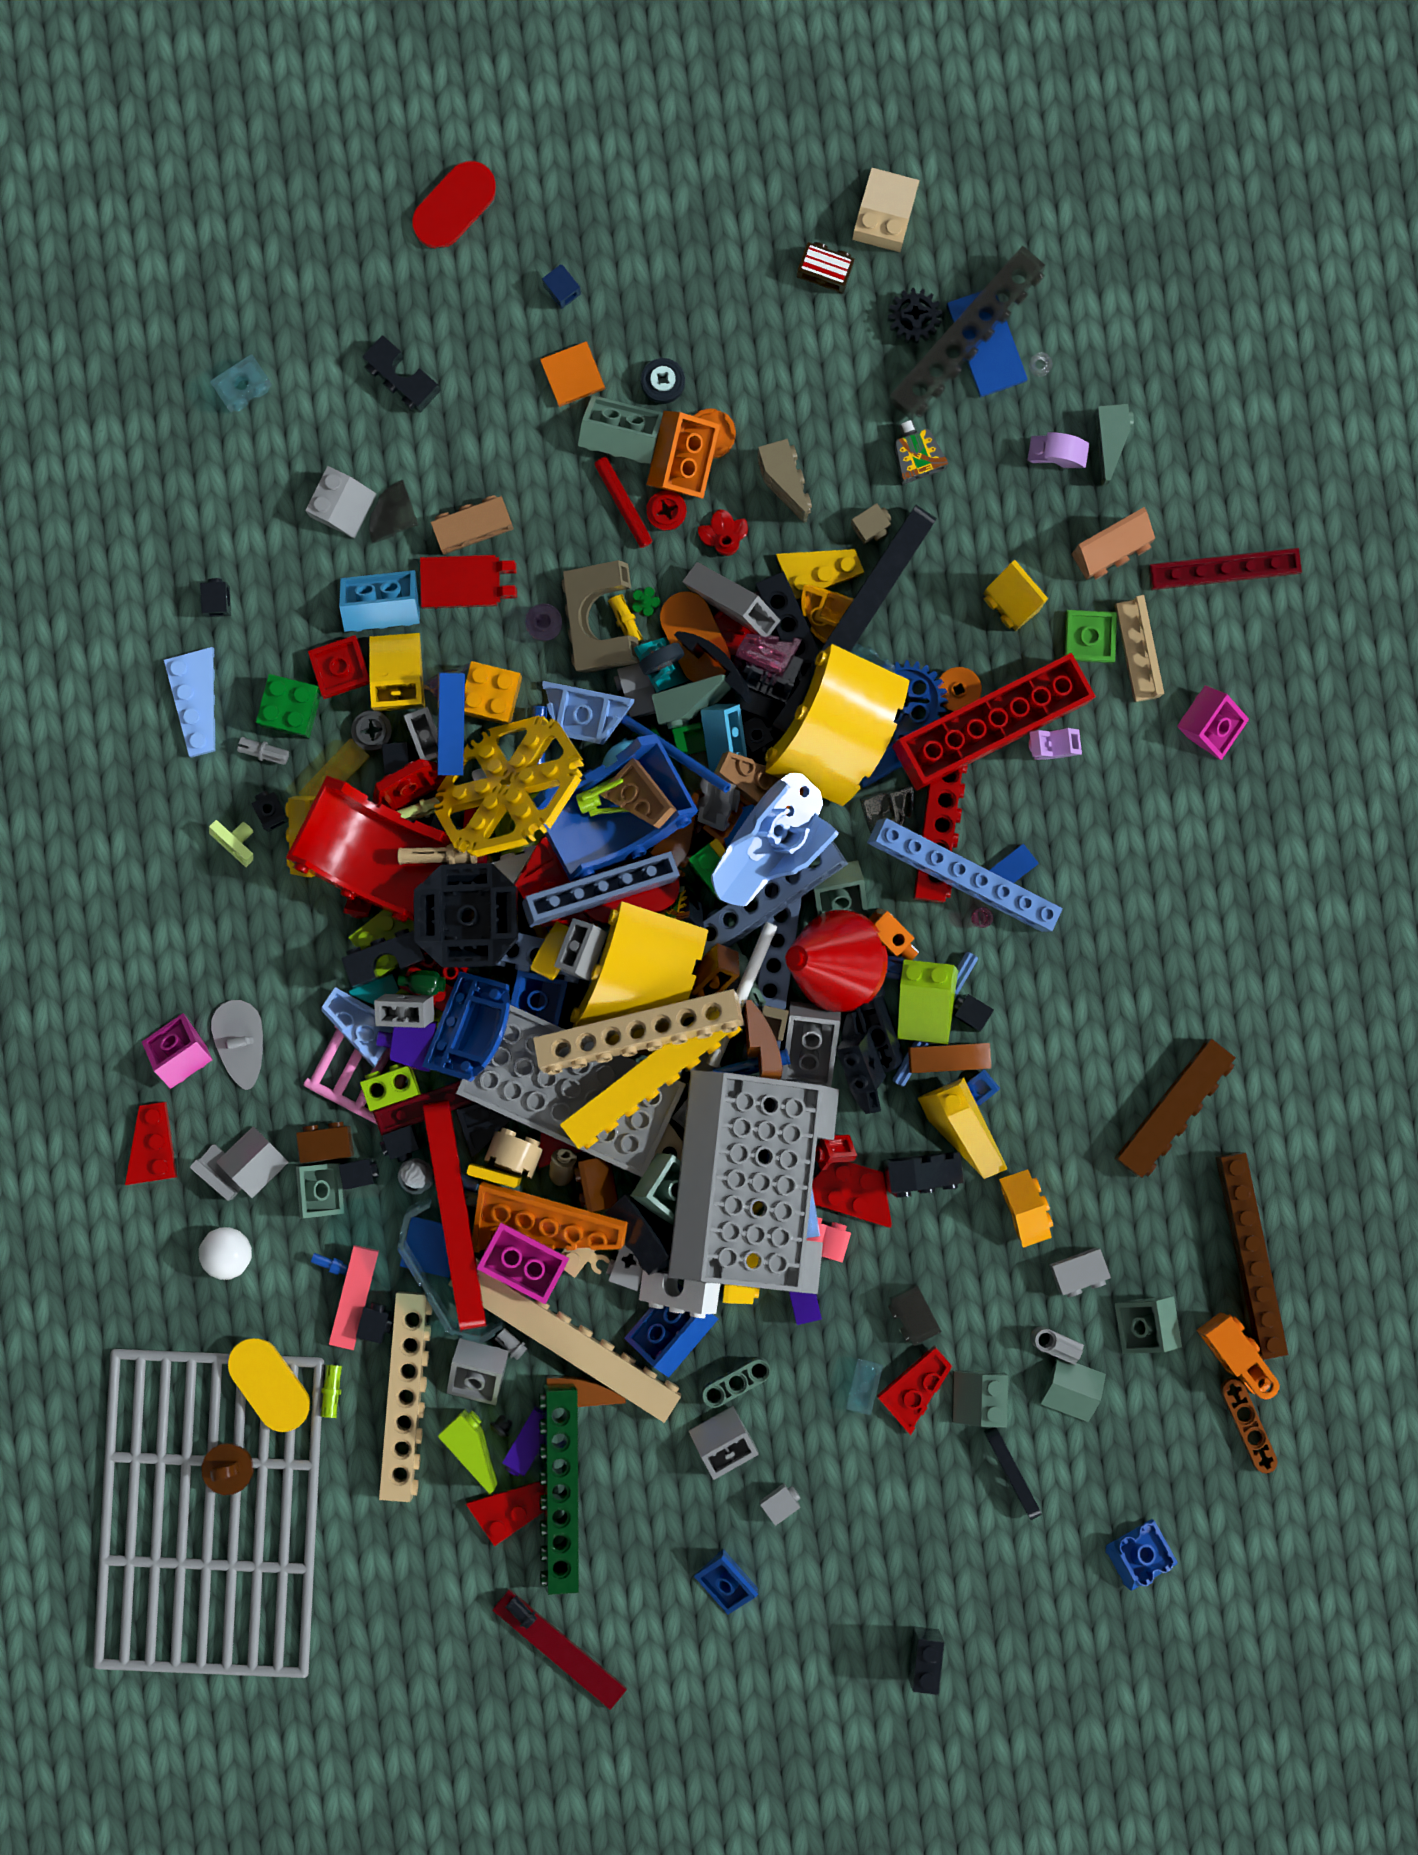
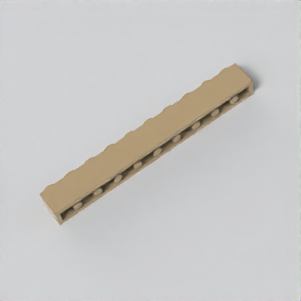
(579, 1347)

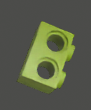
(392, 1093)

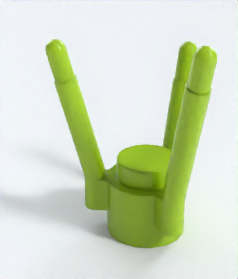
(590, 799)

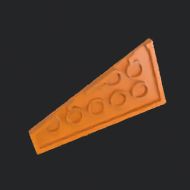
(543, 1220)

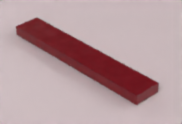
(1225, 569)
(565, 1654)

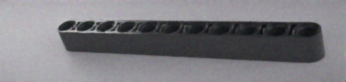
(865, 602)

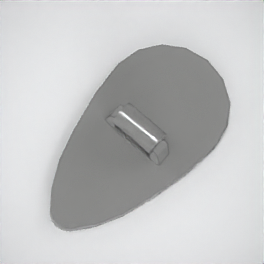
(239, 1041)

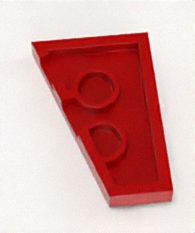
(152, 1146)
(914, 1388)
(507, 1511)

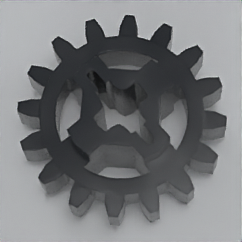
(905, 318)

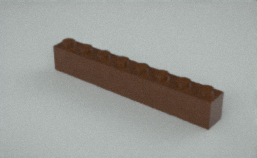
(1251, 1255)

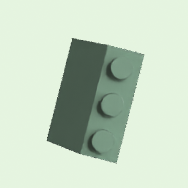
(620, 429)

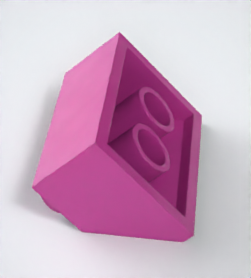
(522, 1263)

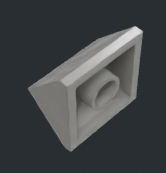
(252, 1162)

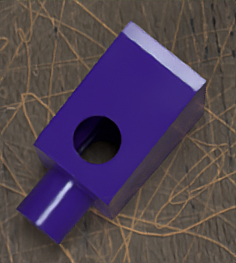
(408, 1044)

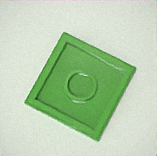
(1090, 635)

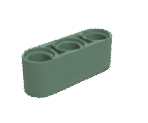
(729, 1393)

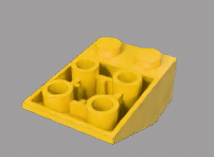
(396, 672)

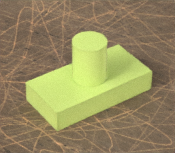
(233, 841)

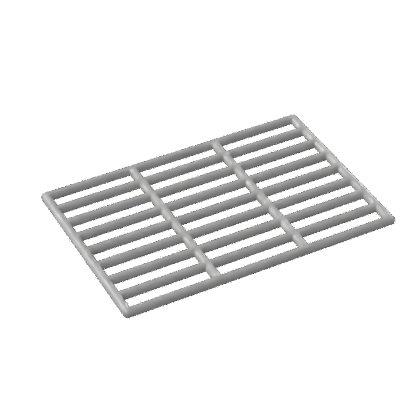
(206, 1563)

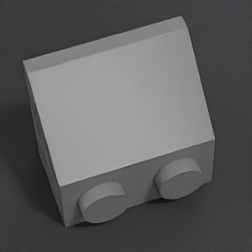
(340, 502)
(477, 1371)

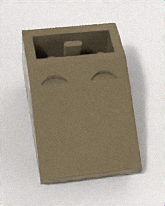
(780, 474)

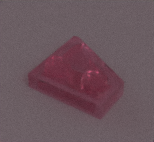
(768, 652)

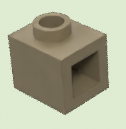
(872, 524)

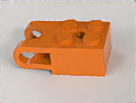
(1238, 1354)

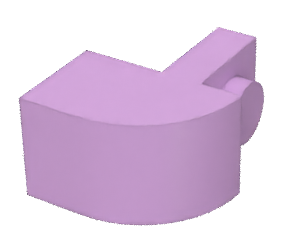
(1060, 449)
(1055, 743)

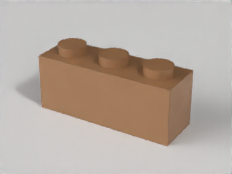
(471, 524)

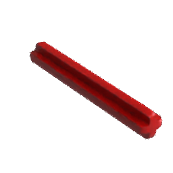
(623, 502)

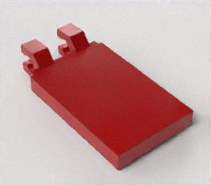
(464, 581)

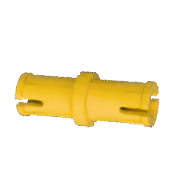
(624, 617)

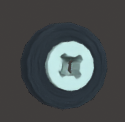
(663, 389)

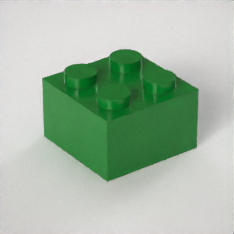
(289, 706)

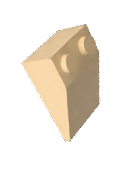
(885, 210)

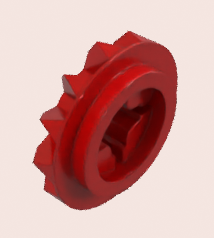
(672, 500)

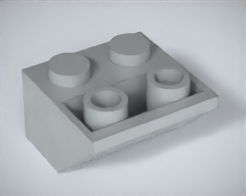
(723, 1442)

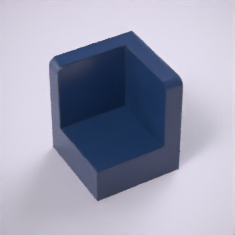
(561, 286)

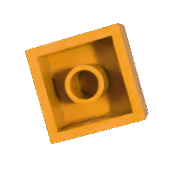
(491, 693)

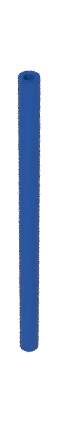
(679, 755)

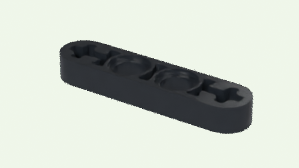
(1013, 1473)

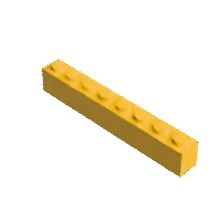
(638, 1084)

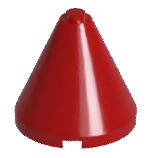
(838, 960)

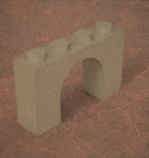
(581, 590)

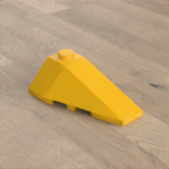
(959, 1120)

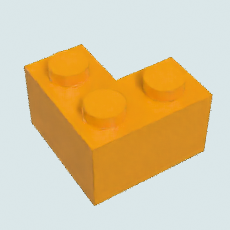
(1027, 1207)

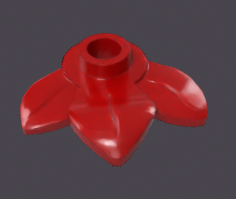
(723, 529)

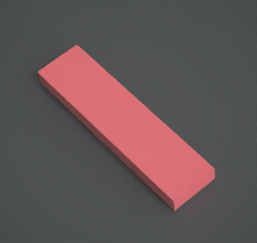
(353, 1297)

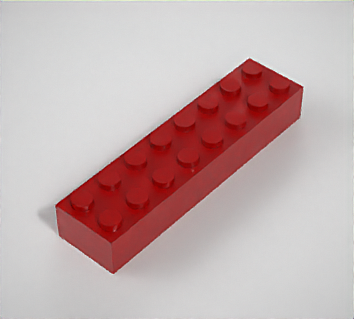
(993, 721)

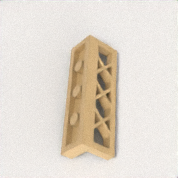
(1139, 649)

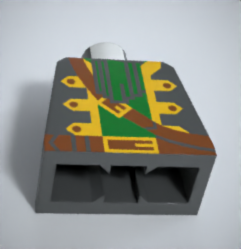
(917, 454)

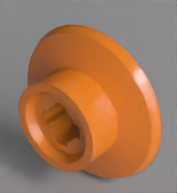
(960, 676)

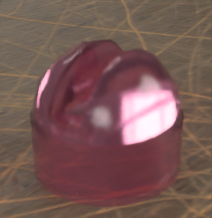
(985, 916)

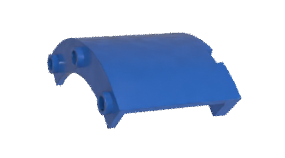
(603, 841)

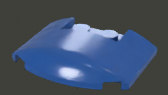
(470, 1027)

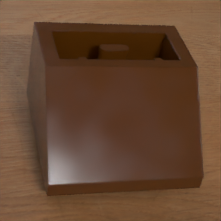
(597, 1183)

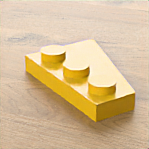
(819, 568)

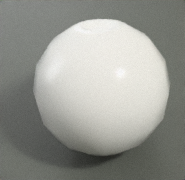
(225, 1253)

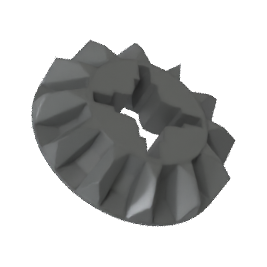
(362, 723)

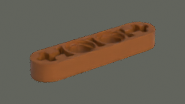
(1249, 1425)

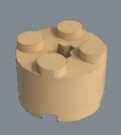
(513, 1153)

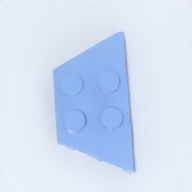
(584, 712)

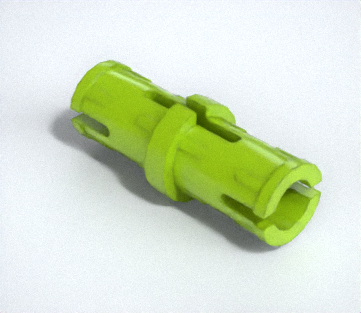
(331, 1391)

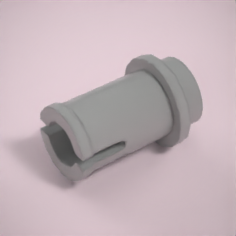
(511, 1344)

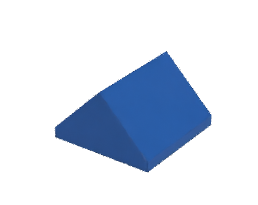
(726, 1582)

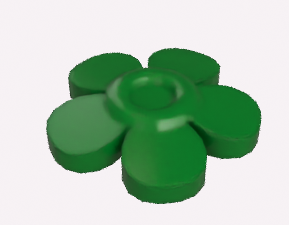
(645, 601)

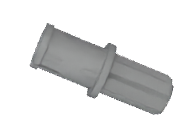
(263, 751)

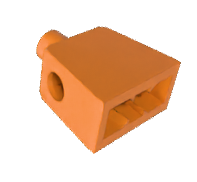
(888, 929)

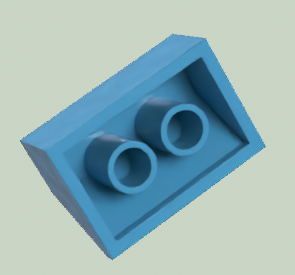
(379, 601)

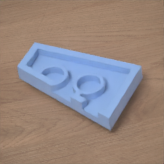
(356, 1023)

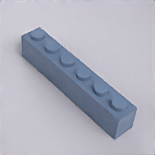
(600, 889)

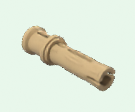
(435, 855)

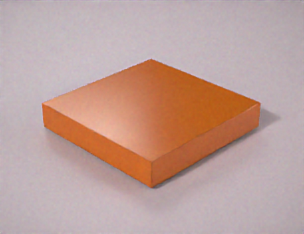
(572, 374)

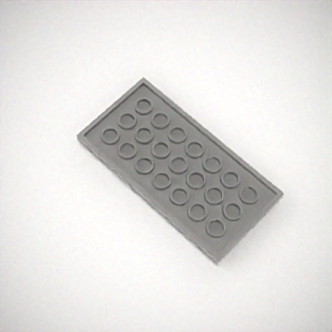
(523, 1092)

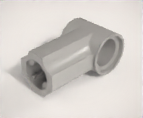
(1058, 1345)

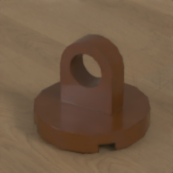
(227, 1469)

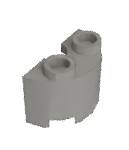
(717, 806)

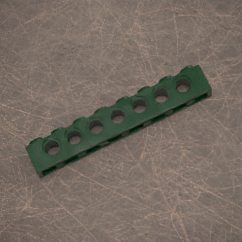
(566, 1578)

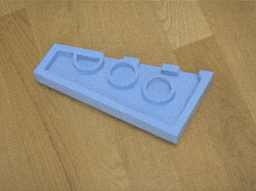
(193, 692)

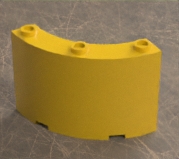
(840, 725)
(641, 967)

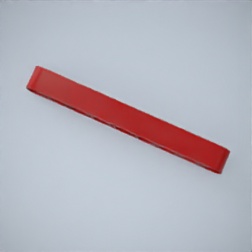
(454, 1215)

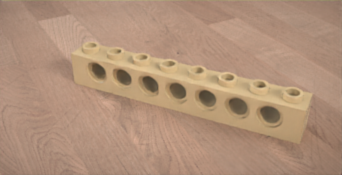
(550, 1045)
(391, 1487)

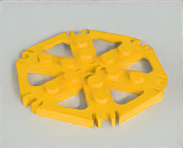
(524, 778)

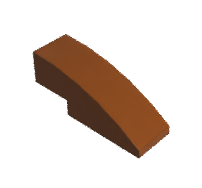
(761, 1042)
(949, 1057)
(589, 1391)

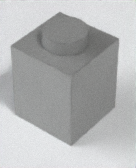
(780, 1503)

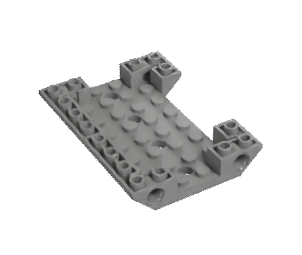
(724, 1179)

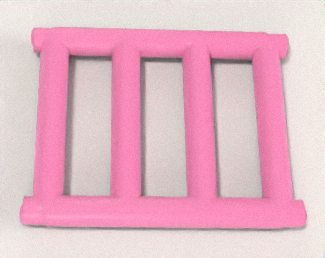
(336, 1094)

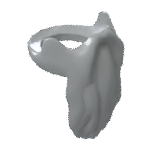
(415, 1174)

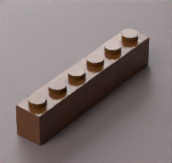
(1175, 1108)

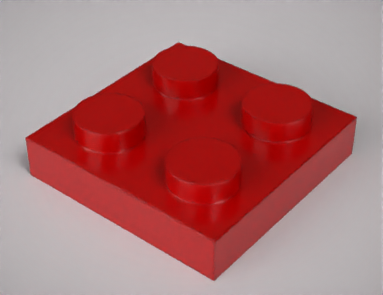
(339, 667)

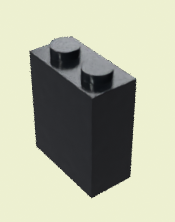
(926, 1660)

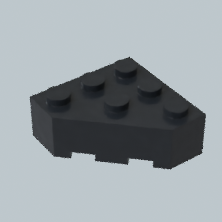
(922, 1173)

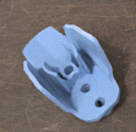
(773, 842)

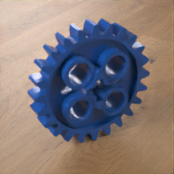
(906, 723)

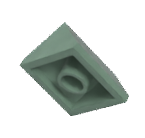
(319, 1190)
(1074, 1389)

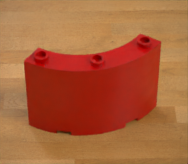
(357, 848)

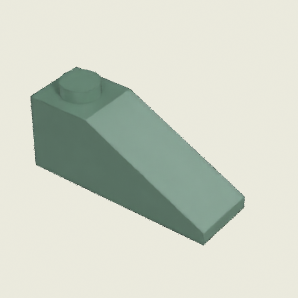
(1112, 430)

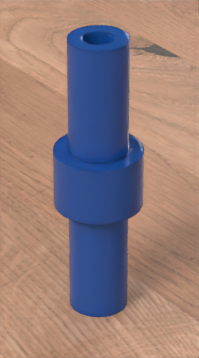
(335, 1266)

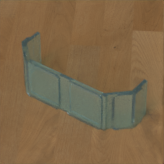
(476, 1334)

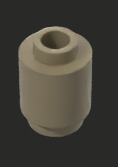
(562, 1167)

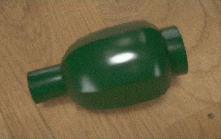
(423, 982)

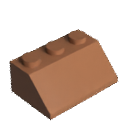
(1114, 545)

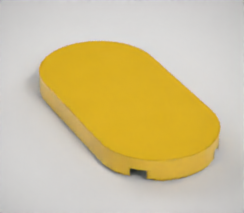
(269, 1384)

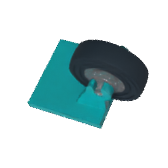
(661, 664)

